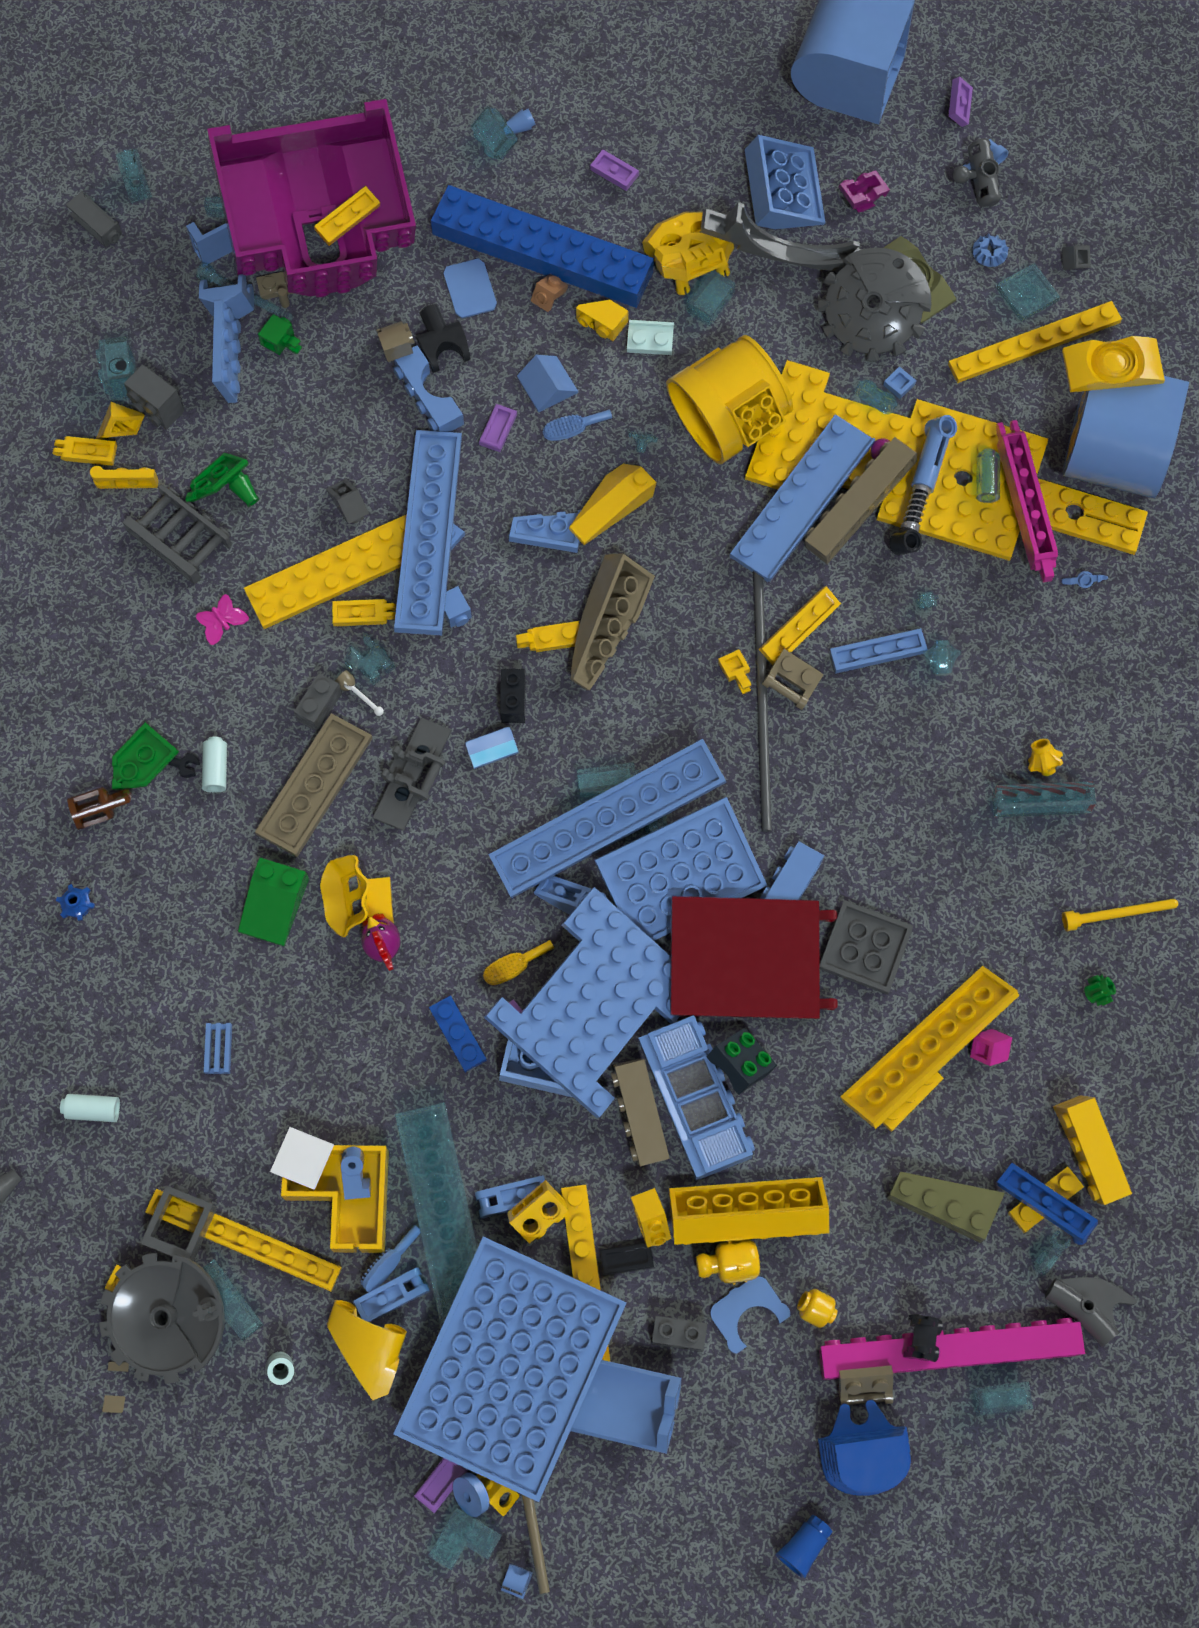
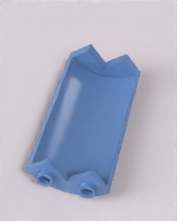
(630, 1406)

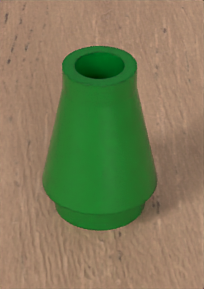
(243, 489)

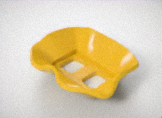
(337, 896)

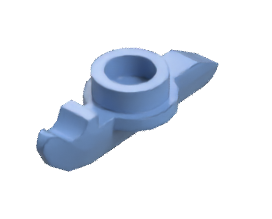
(1084, 579)

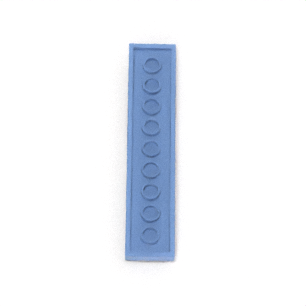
(428, 533)
(607, 818)

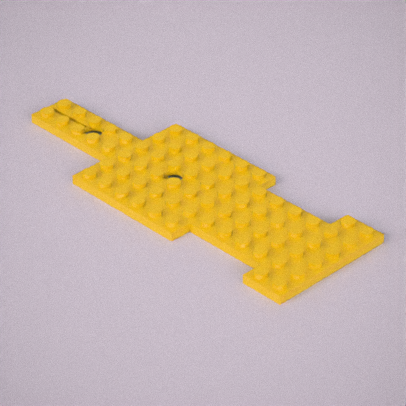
(952, 509)

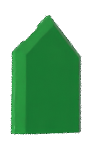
(215, 476)
(141, 759)

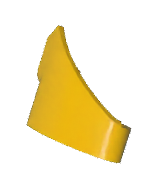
(367, 1348)

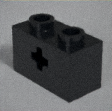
(513, 696)

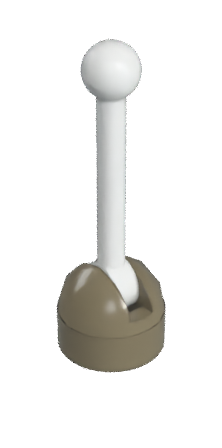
(347, 683)

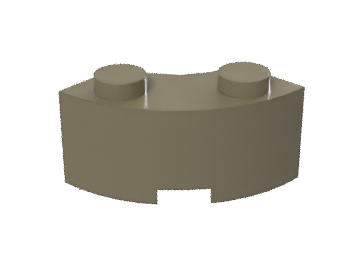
(396, 340)

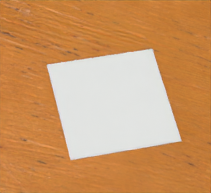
(302, 1158)

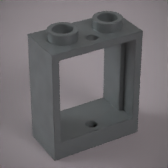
(200, 1230)

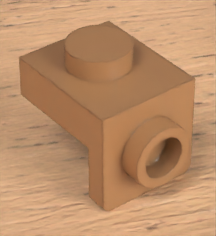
(547, 291)

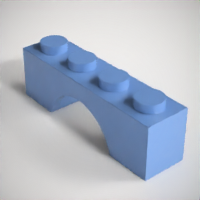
(441, 412)

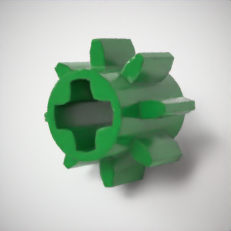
(1100, 990)

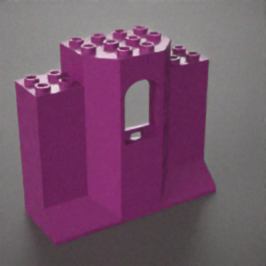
(300, 175)

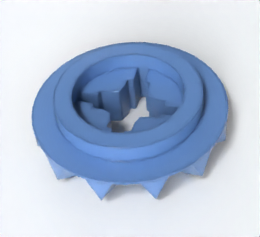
(983, 255)

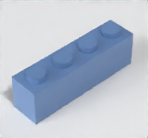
(795, 875)

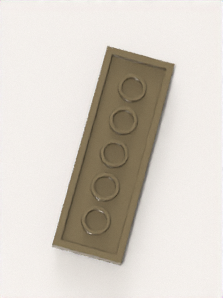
(313, 785)

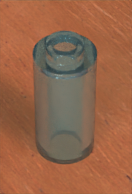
(988, 476)

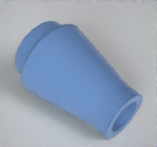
(521, 121)

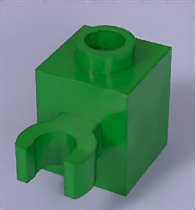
(279, 334)

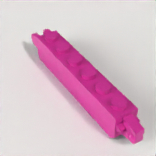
(1027, 500)

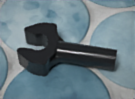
(181, 765)

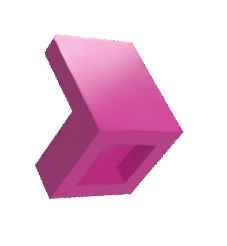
(991, 1047)

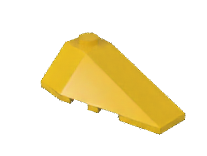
(613, 499)

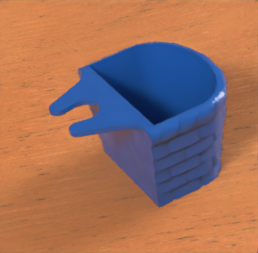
(865, 1456)

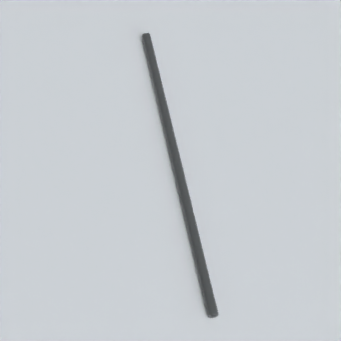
(762, 705)

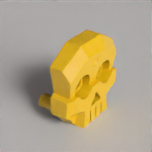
(684, 251)

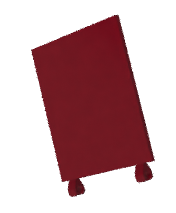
(747, 958)

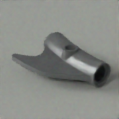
(1090, 1303)

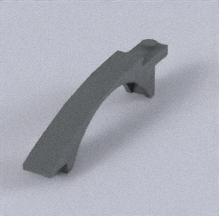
(750, 238)

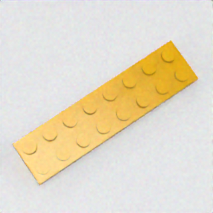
(328, 574)
(929, 1046)

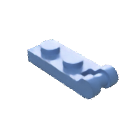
(507, 1196)
(390, 1296)

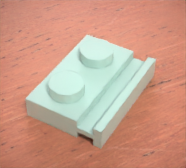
(650, 337)

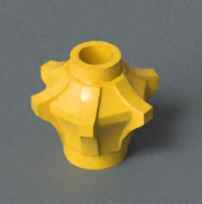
(1044, 757)

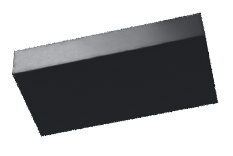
(626, 1259)

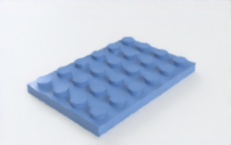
(687, 858)

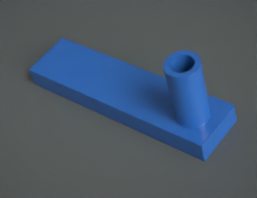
(1048, 1203)

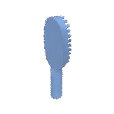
(572, 425)
(388, 1262)

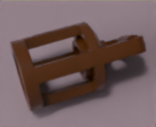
(104, 803)

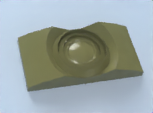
(940, 291)

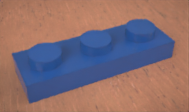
(457, 1034)

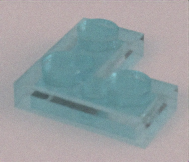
(461, 1532)

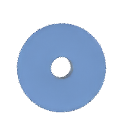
(471, 1494)

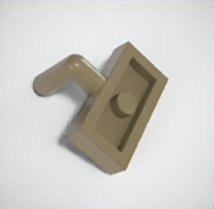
(274, 286)

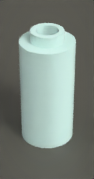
(214, 765)
(90, 1107)
(282, 1376)

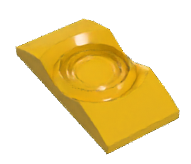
(1113, 364)

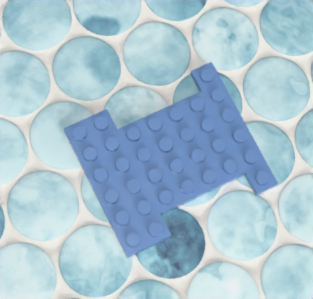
(591, 1001)

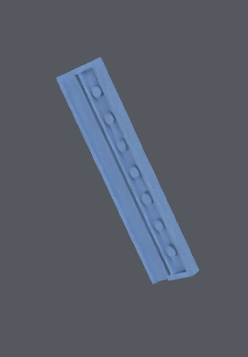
(802, 498)

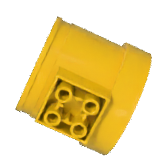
(730, 398)

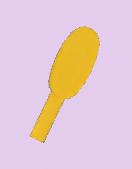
(513, 964)

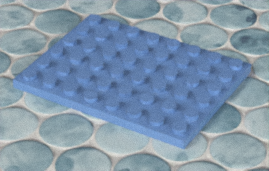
(510, 1369)

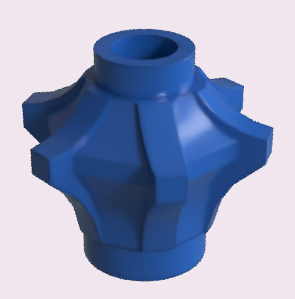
(75, 902)

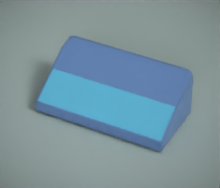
(491, 747)

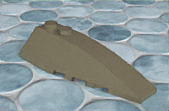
(609, 611)

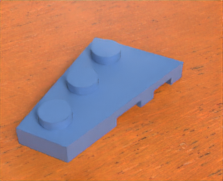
(545, 531)

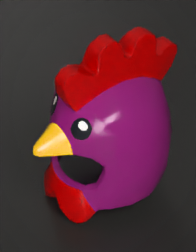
(380, 940)

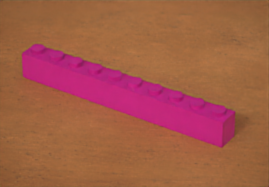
(958, 1349)

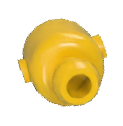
(732, 1261)

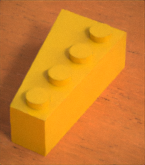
(1093, 1149)

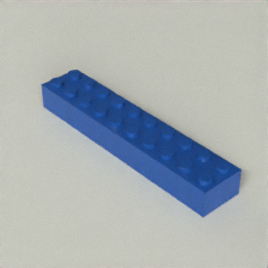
(542, 246)

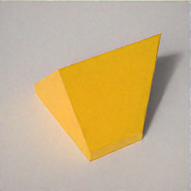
(120, 422)

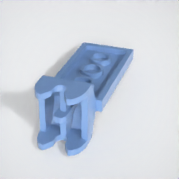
(227, 306)

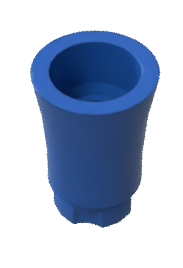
(805, 1546)

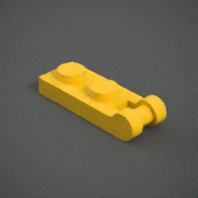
(124, 478)

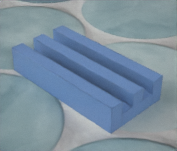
(208, 1041)

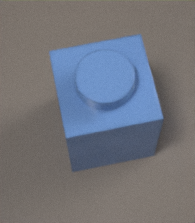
(456, 608)

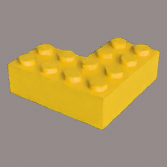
(354, 1222)

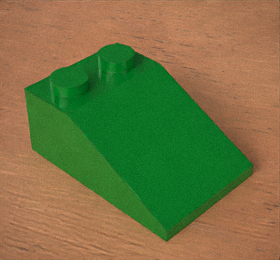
(272, 901)

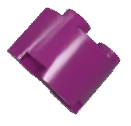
(864, 190)

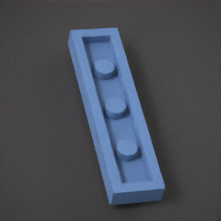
(878, 650)

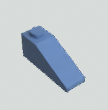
(562, 893)

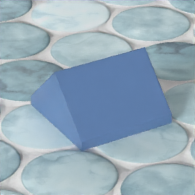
(546, 381)

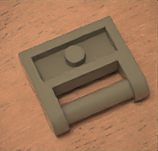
(796, 673)
(857, 1382)

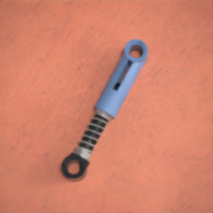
(937, 433)

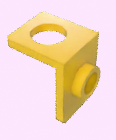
(495, 1492)

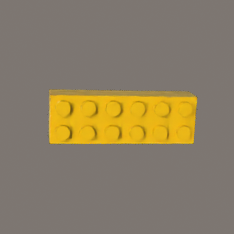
(749, 1210)

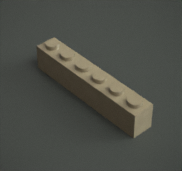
(860, 500)

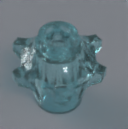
(942, 656)

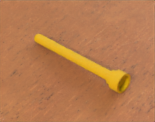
(1073, 920)

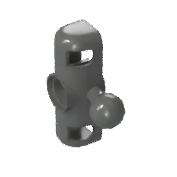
(978, 162)

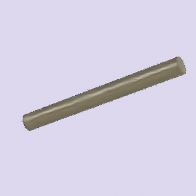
(536, 1545)

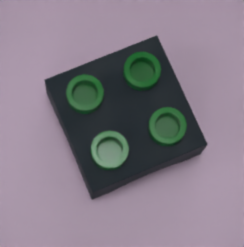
(742, 1060)

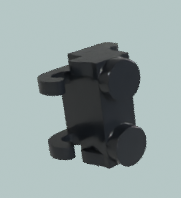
(924, 1338)

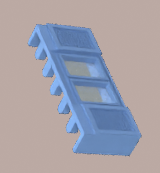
(696, 1097)

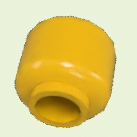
(817, 1308)

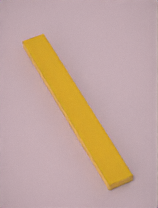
(251, 1243)

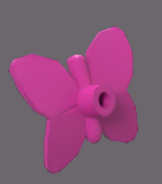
(219, 617)

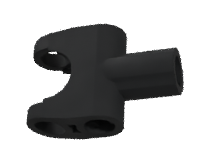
(440, 337)

